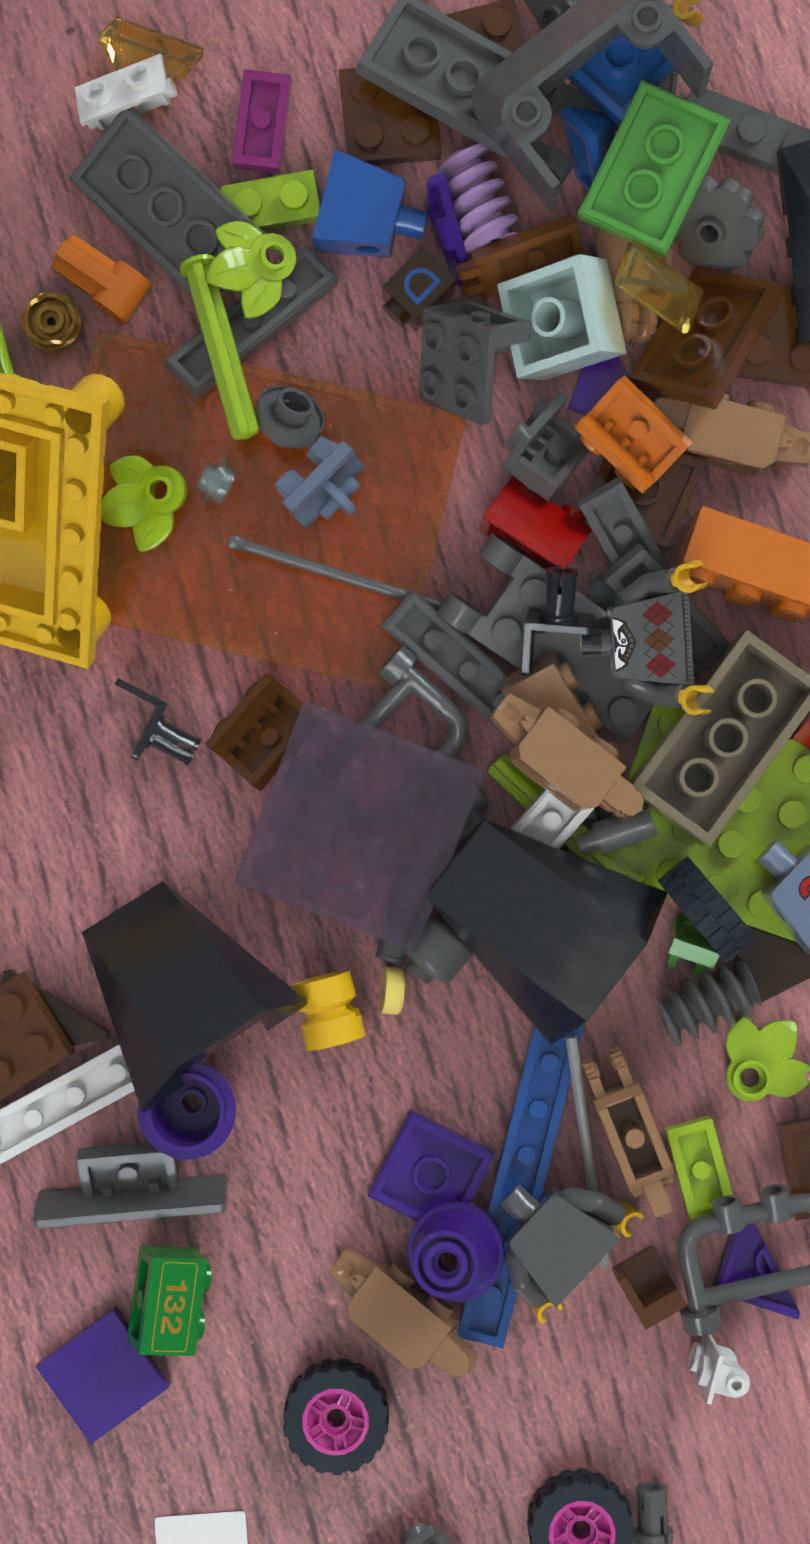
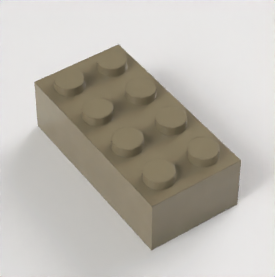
(715, 759)

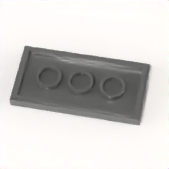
(155, 194)

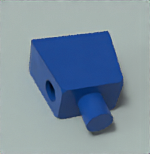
(364, 210)

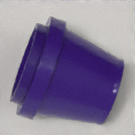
(187, 1132)
(470, 1237)

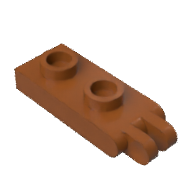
(519, 256)

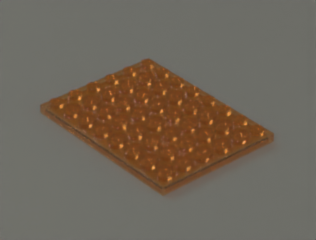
(244, 602)

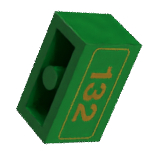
(168, 1300)

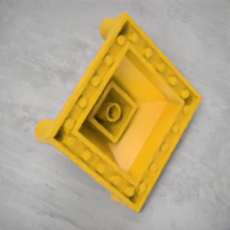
(53, 514)

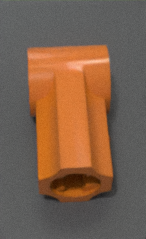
(111, 285)

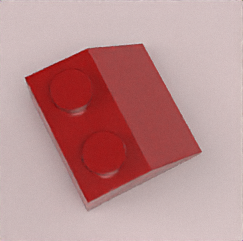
(536, 525)

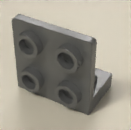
(460, 355)

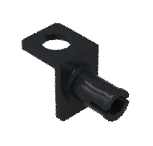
(557, 615)
(159, 732)

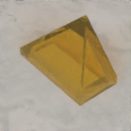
(131, 43)
(659, 286)

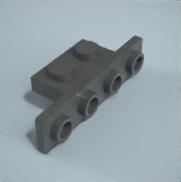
(128, 1185)

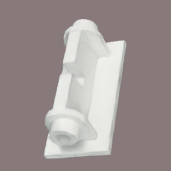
(135, 85)
(716, 1370)

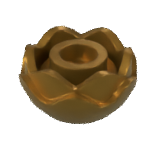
(46, 307)

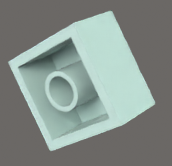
(570, 317)

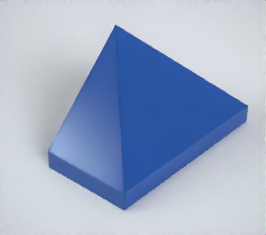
(588, 141)

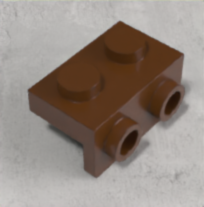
(257, 731)

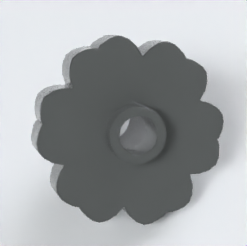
(721, 226)

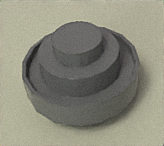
(289, 416)

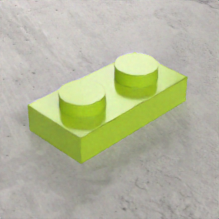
(277, 200)
(698, 1164)

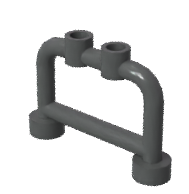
(406, 679)
(729, 1217)

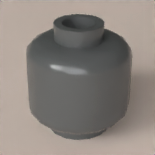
(439, 952)

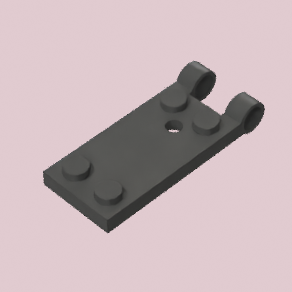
(435, 67)
(503, 633)

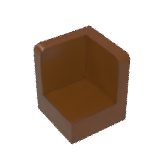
(648, 1287)

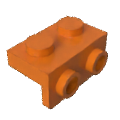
(632, 435)

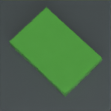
(653, 168)

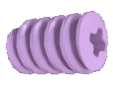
(475, 198)

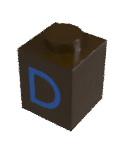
(415, 286)

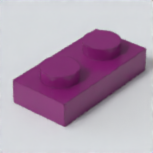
(262, 121)

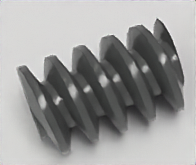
(708, 1001)

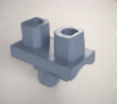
(326, 486)

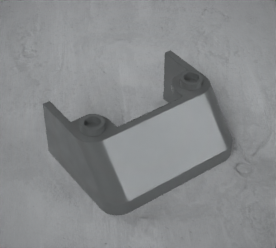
(513, 93)

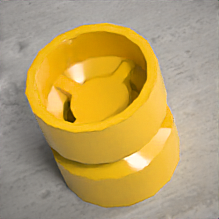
(329, 1013)

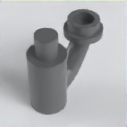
(615, 833)

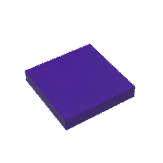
(429, 1168)
(102, 1376)

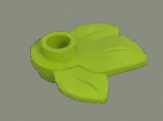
(246, 268)
(136, 502)
(770, 1055)

